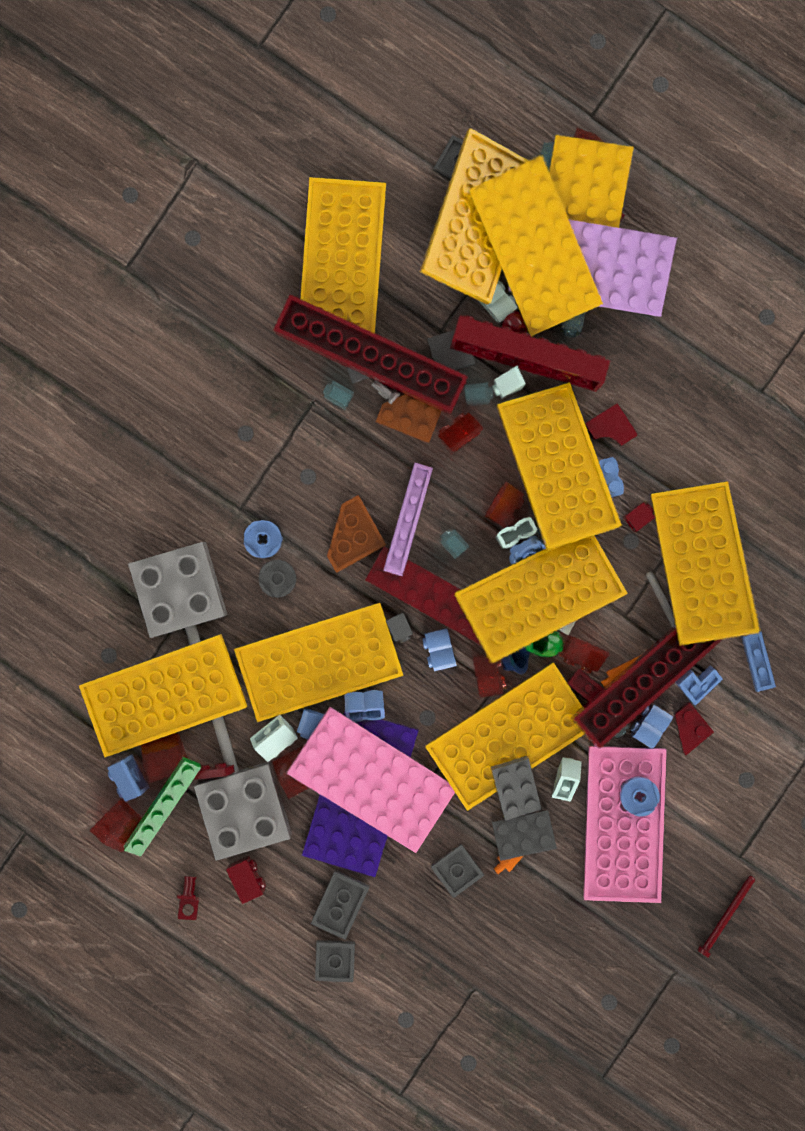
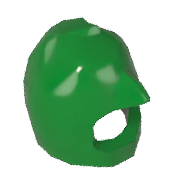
(547, 646)

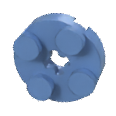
(252, 543)
(526, 549)
(649, 801)

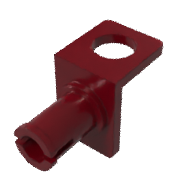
(188, 898)

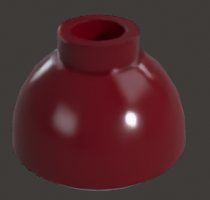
(515, 322)

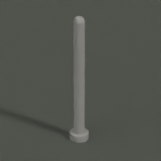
(661, 597)

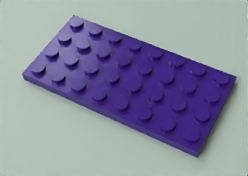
(344, 838)

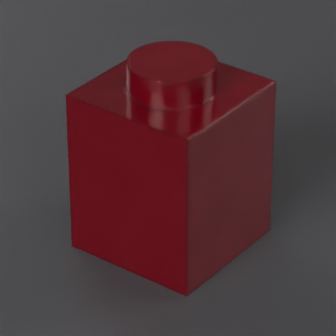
(639, 516)

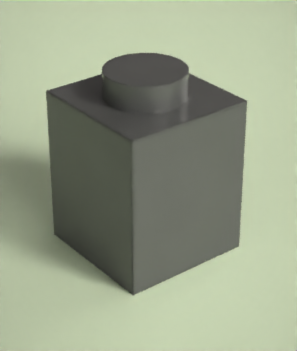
(399, 627)

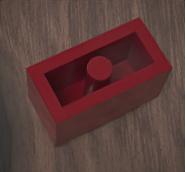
(246, 879)

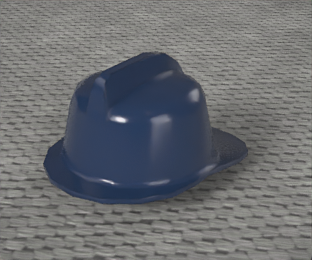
(517, 661)

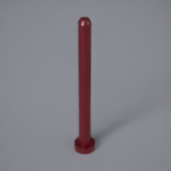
(726, 917)

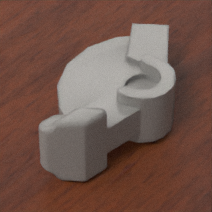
(385, 392)

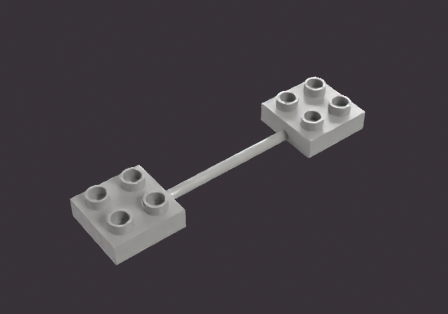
(246, 806)

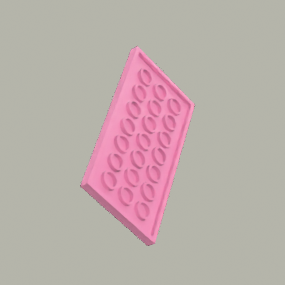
(372, 779)
(622, 848)

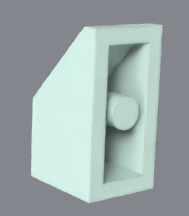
(508, 383)
(567, 779)

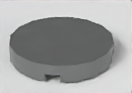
(277, 578)

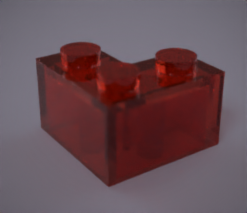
(487, 675)

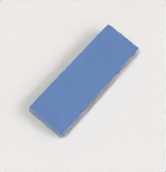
(758, 661)

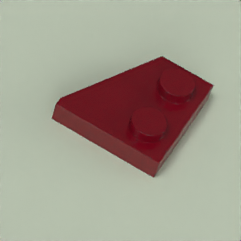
(691, 728)

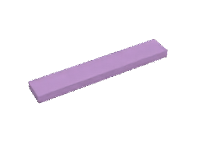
(408, 519)

